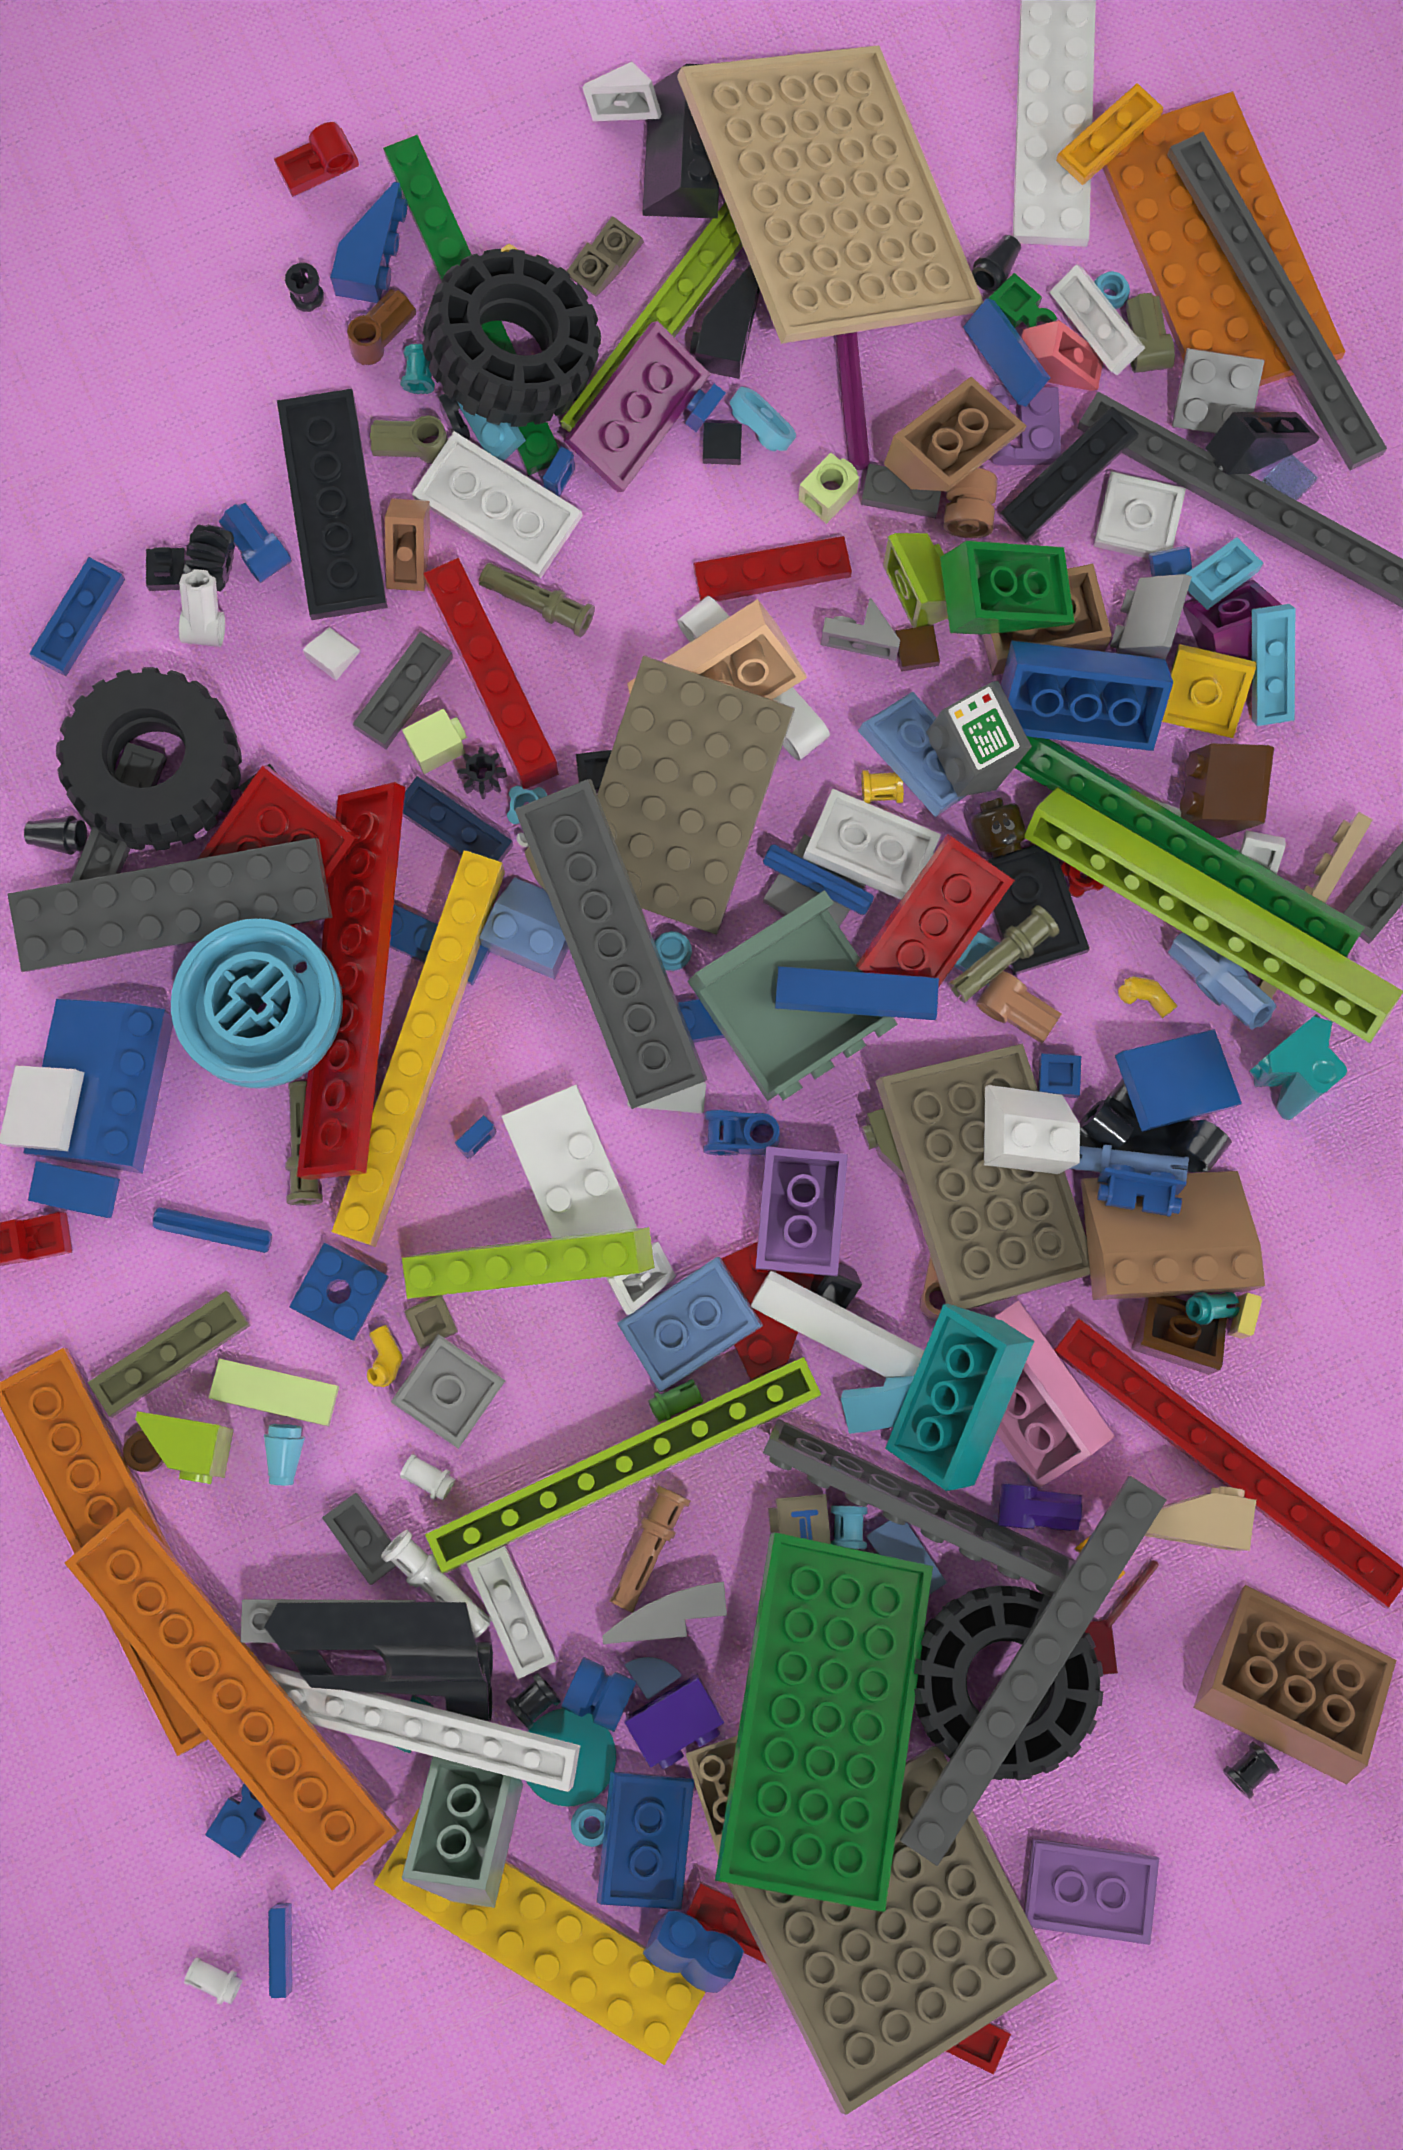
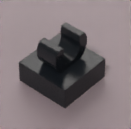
(164, 568)

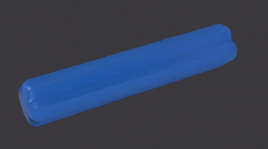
(818, 879)
(212, 1230)

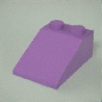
(801, 1211)

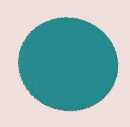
(595, 1756)

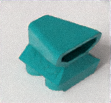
(1301, 1066)

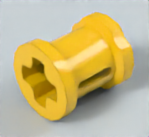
(881, 787)

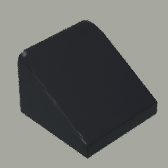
(839, 1288)

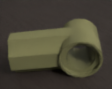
(1148, 325)
(407, 438)

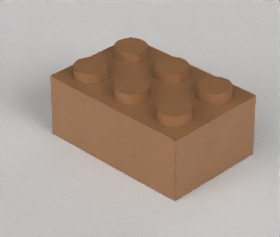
(1088, 632)

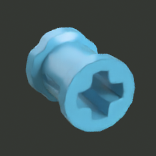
(849, 1526)

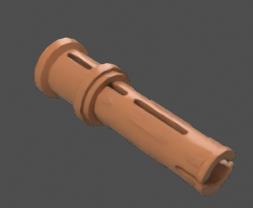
(657, 1529)

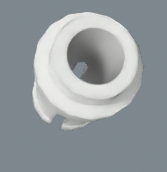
(427, 1477)
(213, 1981)

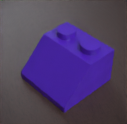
(675, 1722)

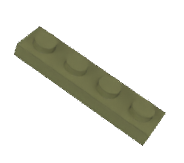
(168, 1354)

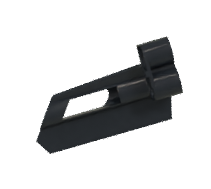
(423, 1645)

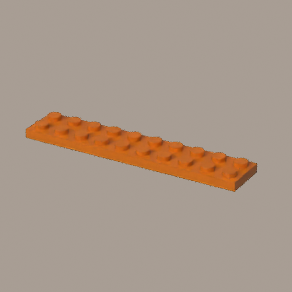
(85, 1487)
(232, 1697)

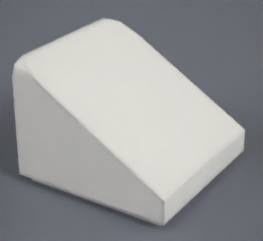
(331, 653)

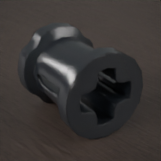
(304, 287)
(533, 1701)
(1251, 1770)

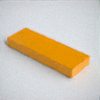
(1109, 134)

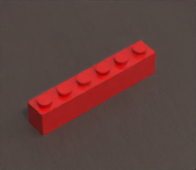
(491, 674)

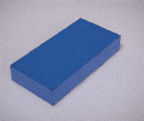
(280, 1950)

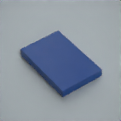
(1178, 1079)
(645, 1841)

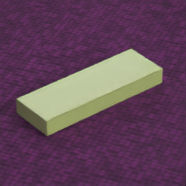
(274, 1392)

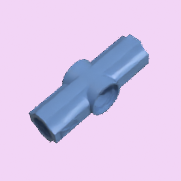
(1223, 981)

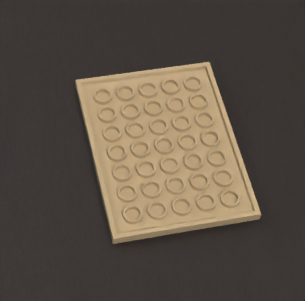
(829, 192)

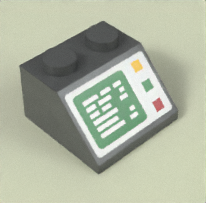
(978, 740)

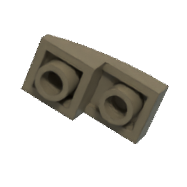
(606, 257)

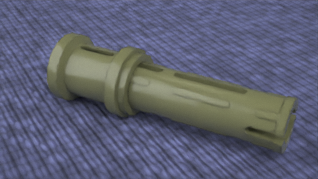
(552, 605)
(1017, 944)
(302, 1191)

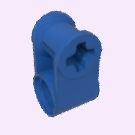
(738, 1133)

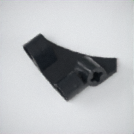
(1116, 1124)

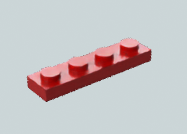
(773, 569)

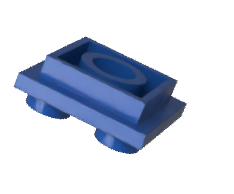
(333, 1267)

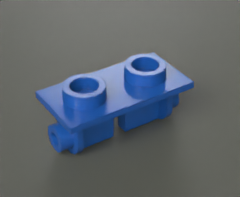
(1156, 1189)

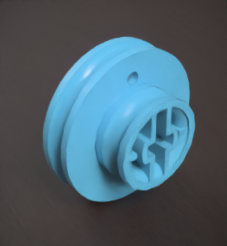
(228, 981)

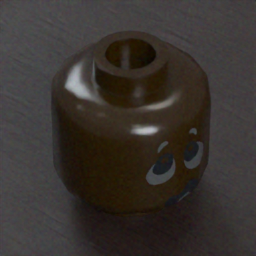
(998, 827)

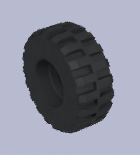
(521, 292)
(140, 705)
(942, 1693)

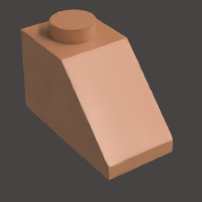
(407, 544)

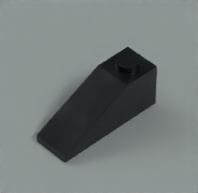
(727, 328)
(1258, 439)

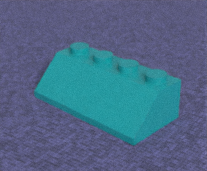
(958, 1396)

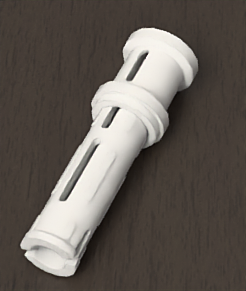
(424, 1572)

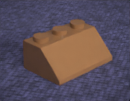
(952, 438)

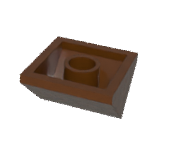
(1173, 1337)

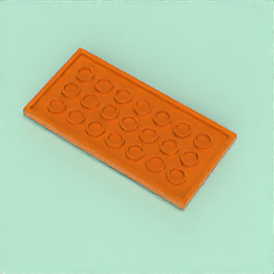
(1181, 255)

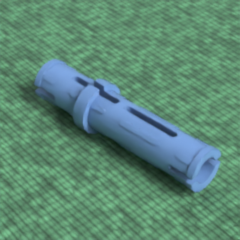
(1098, 1158)

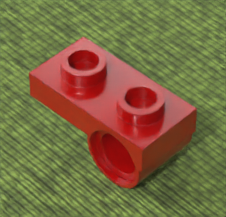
(318, 161)

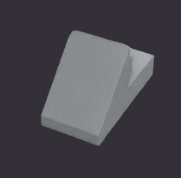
(872, 639)

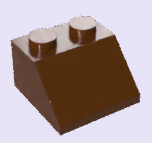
(1227, 787)

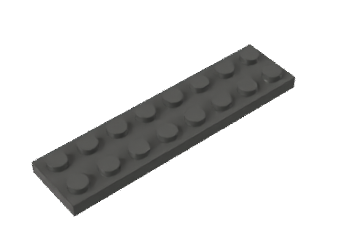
(167, 904)
(611, 944)
(907, 1502)

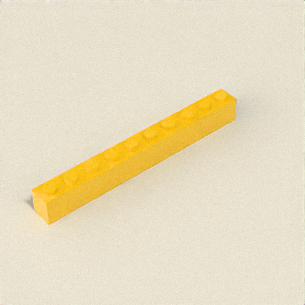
(420, 1047)

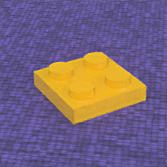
(1208, 690)

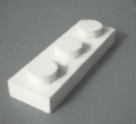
(1097, 319)
(511, 1612)

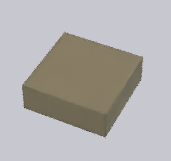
(429, 1320)

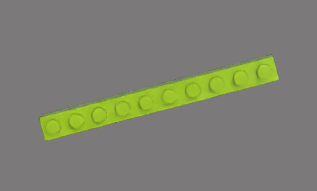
(1213, 914)
(622, 1465)

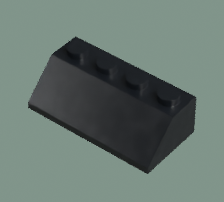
(677, 167)

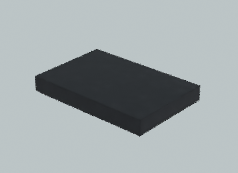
(1041, 883)

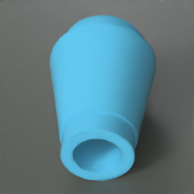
(283, 1452)

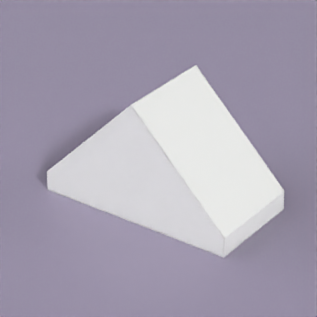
(622, 95)
(637, 1289)

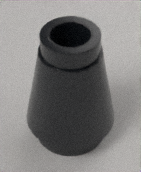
(996, 263)
(57, 834)

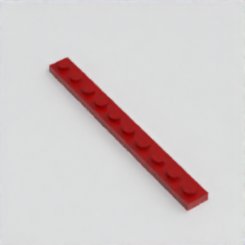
(1231, 1463)

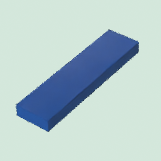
(857, 993)

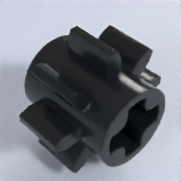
(472, 769)

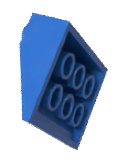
(123, 1066)

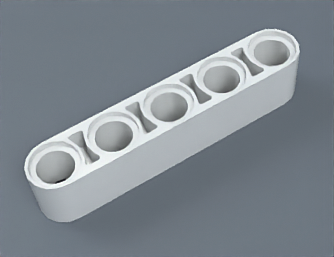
(806, 727)

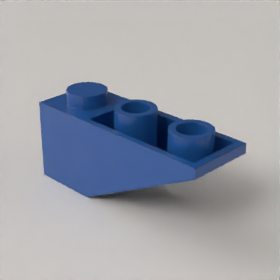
(366, 250)

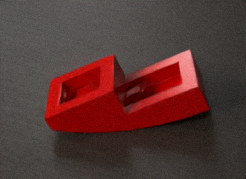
(34, 1238)

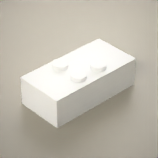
(567, 1166)

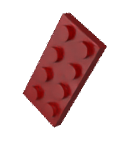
(937, 915)

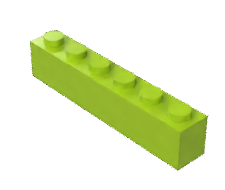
(528, 1263)

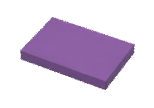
(1091, 1891)

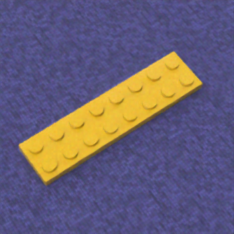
(561, 1953)

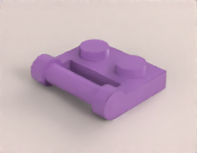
(1042, 434)

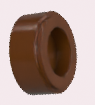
(140, 1453)

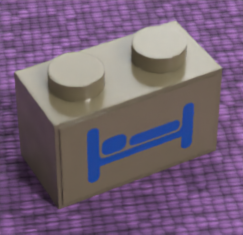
(801, 1517)

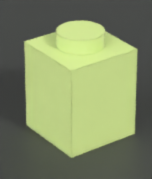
(435, 740)

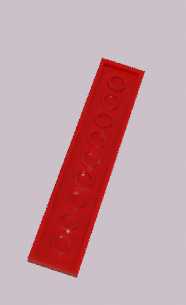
(357, 944)

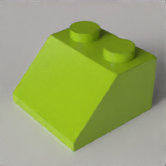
(917, 577)
(188, 1446)

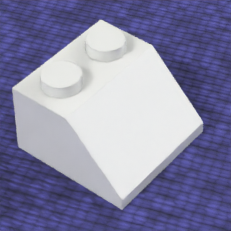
(1030, 1131)

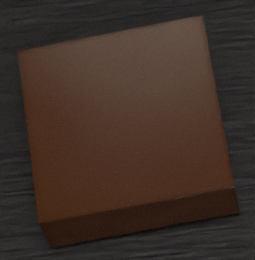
(917, 648)

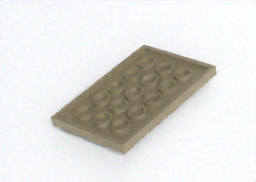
(689, 787)
(984, 1225)

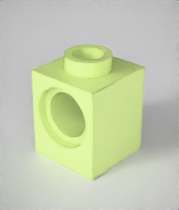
(827, 502)

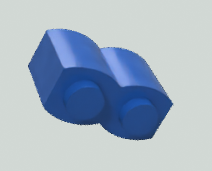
(701, 1956)

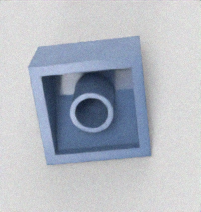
(526, 929)

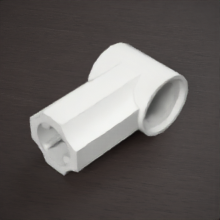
(200, 617)

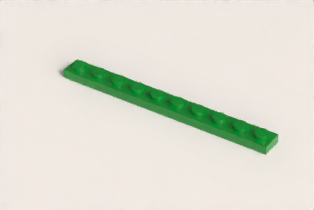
(446, 249)
(1062, 769)

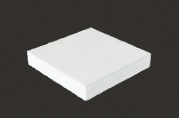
(1138, 515)
(41, 1108)

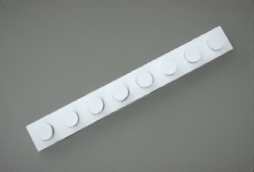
(435, 1732)

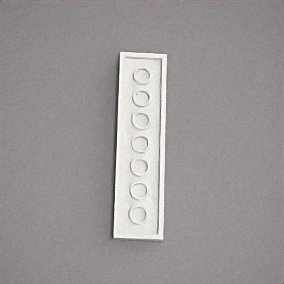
(1051, 113)

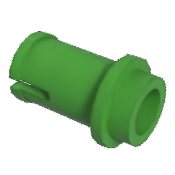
(675, 1400)

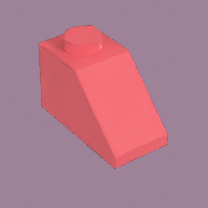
(1064, 355)

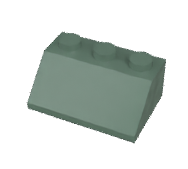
(462, 1832)

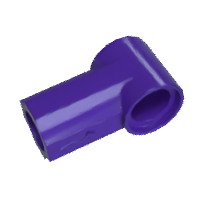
(1026, 1507)

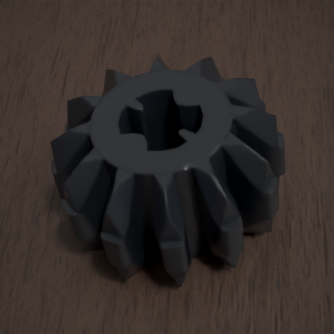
(211, 550)

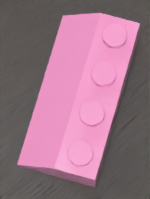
(1048, 1416)

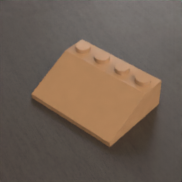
(1201, 1249)
(1297, 1685)

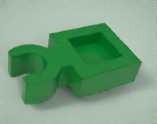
(1021, 303)

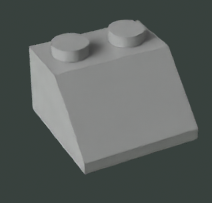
(1151, 616)

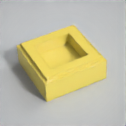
(1245, 1322)

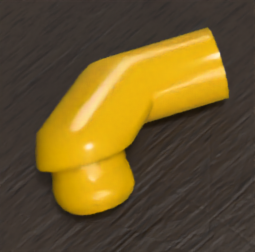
(1147, 990)
(388, 1358)

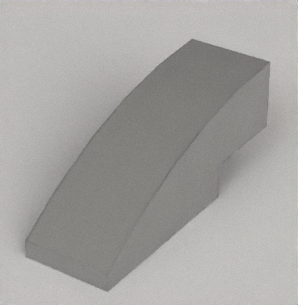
(667, 1615)

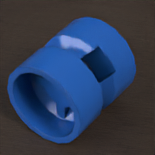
(598, 1694)

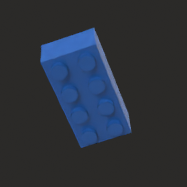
(1087, 694)

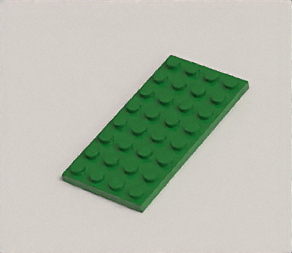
(825, 1724)

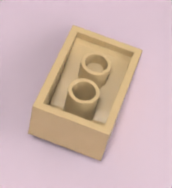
(1208, 1520)

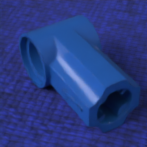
(259, 549)

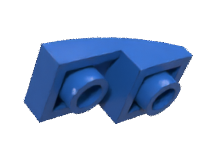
(73, 1189)

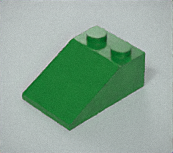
(1005, 587)

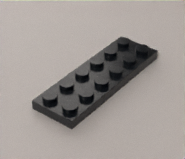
(332, 504)

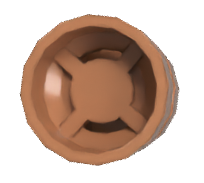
(970, 505)

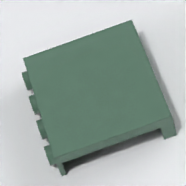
(784, 1044)

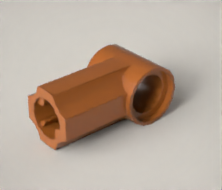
(381, 325)

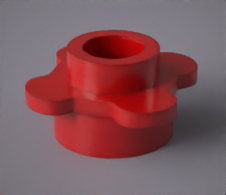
(1077, 884)

